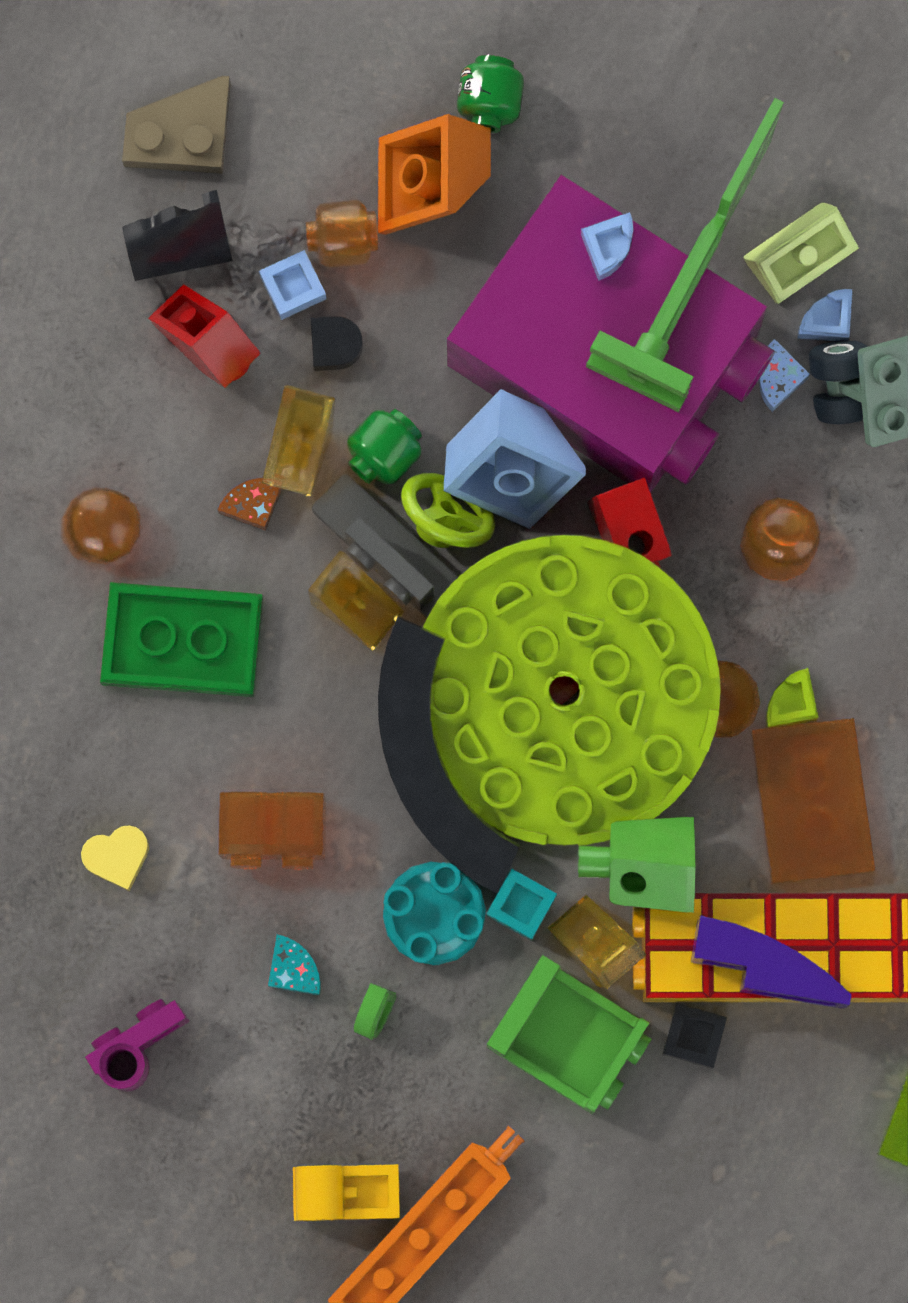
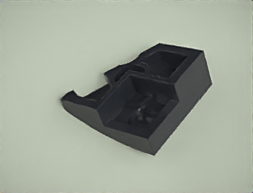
(178, 240)

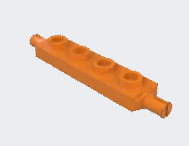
(430, 1225)

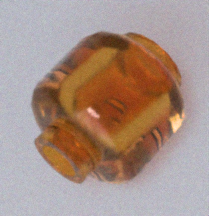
(342, 233)

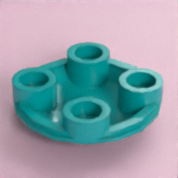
(434, 913)

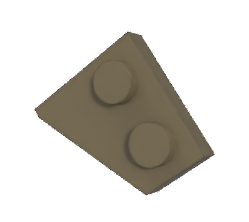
(180, 130)

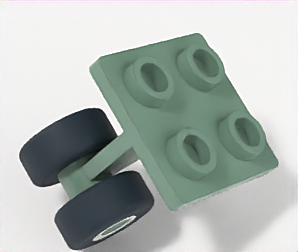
(864, 386)

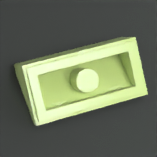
(801, 251)

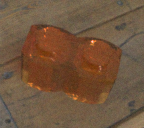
(272, 827)

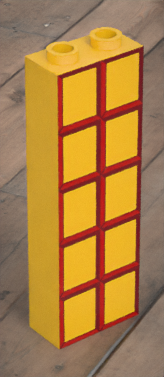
(848, 935)

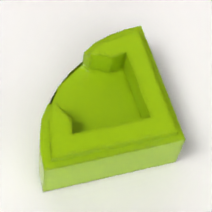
(792, 701)

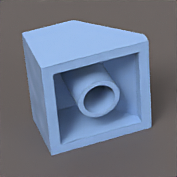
(511, 461)

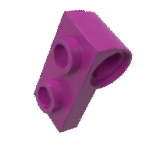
(154, 1024)

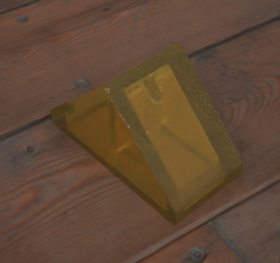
(299, 440)
(354, 601)

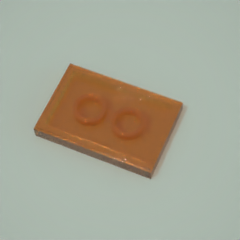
(812, 801)

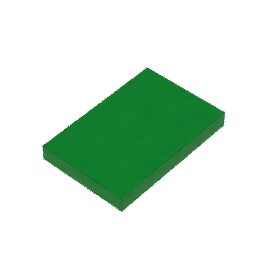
(181, 639)

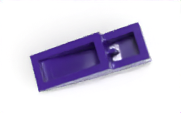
(766, 964)

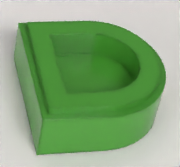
(374, 1011)

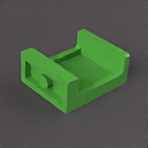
(569, 1037)

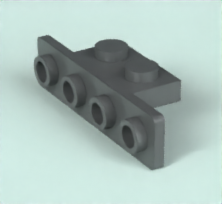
(383, 544)

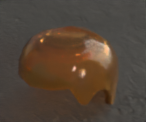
(100, 526)
(780, 539)
(737, 700)

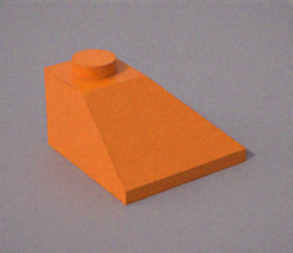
(430, 170)

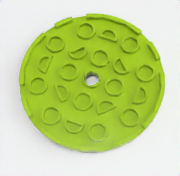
(640, 672)

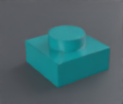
(521, 904)

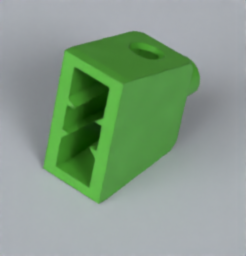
(646, 863)

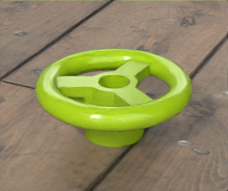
(445, 520)

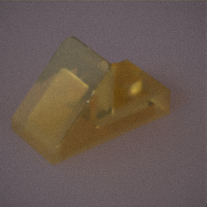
(596, 942)

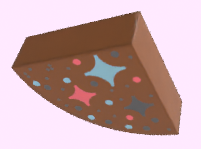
(251, 503)

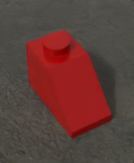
(205, 335)

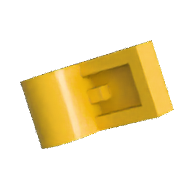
(346, 1192)

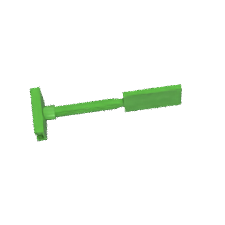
(643, 365)

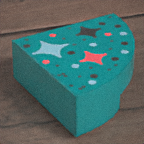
(293, 968)

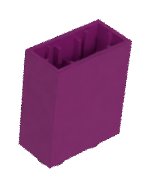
(544, 309)

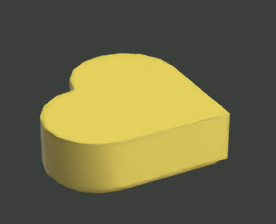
(117, 856)

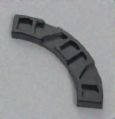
(417, 763)

